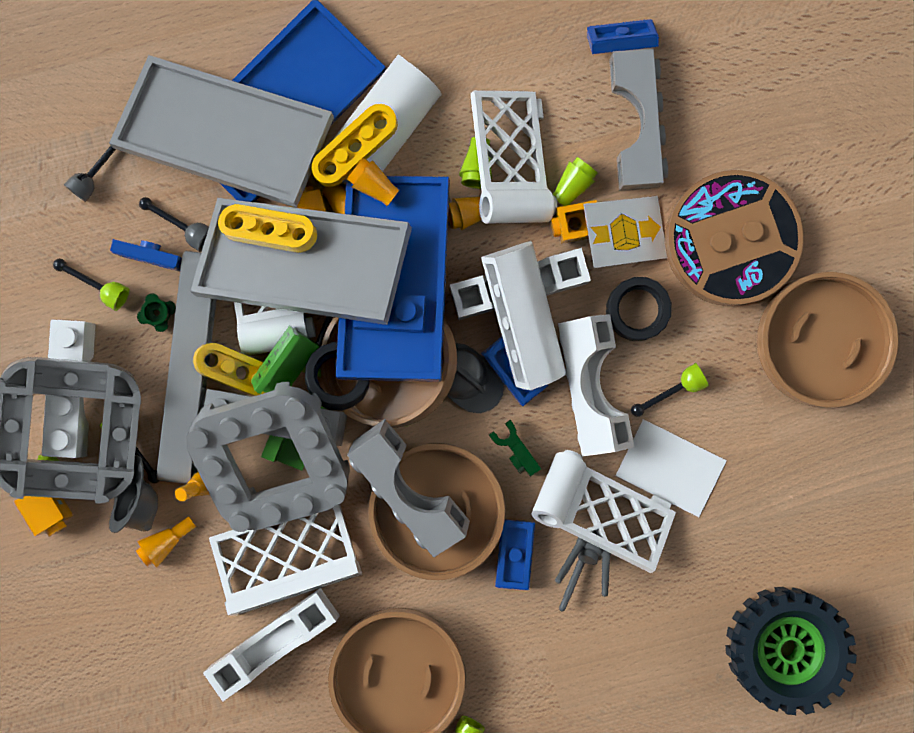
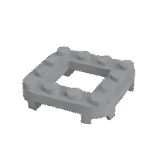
(257, 415)
(61, 478)

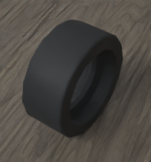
(662, 299)
(330, 401)

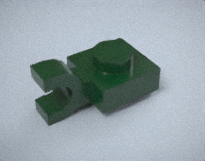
(521, 456)

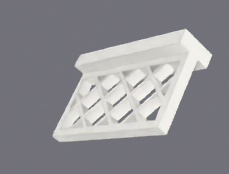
(284, 586)

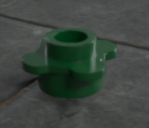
(153, 303)

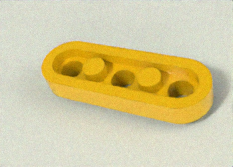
(361, 131)
(257, 222)
(225, 366)

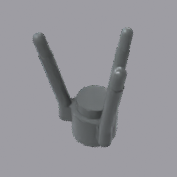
(587, 554)

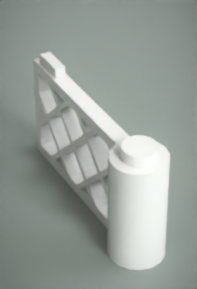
(520, 199)
(262, 330)
(566, 488)

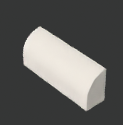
(409, 96)
(524, 316)

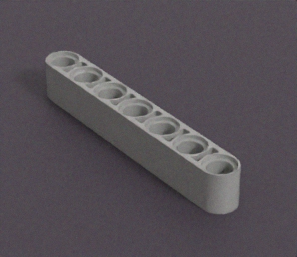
(184, 384)

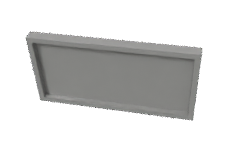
(222, 130)
(343, 275)

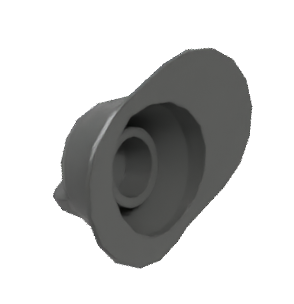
(475, 382)
(136, 504)

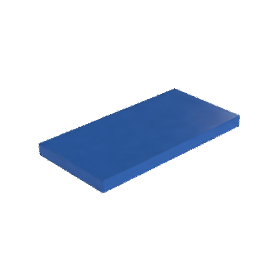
(313, 64)
(423, 273)

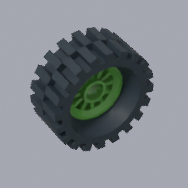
(826, 659)

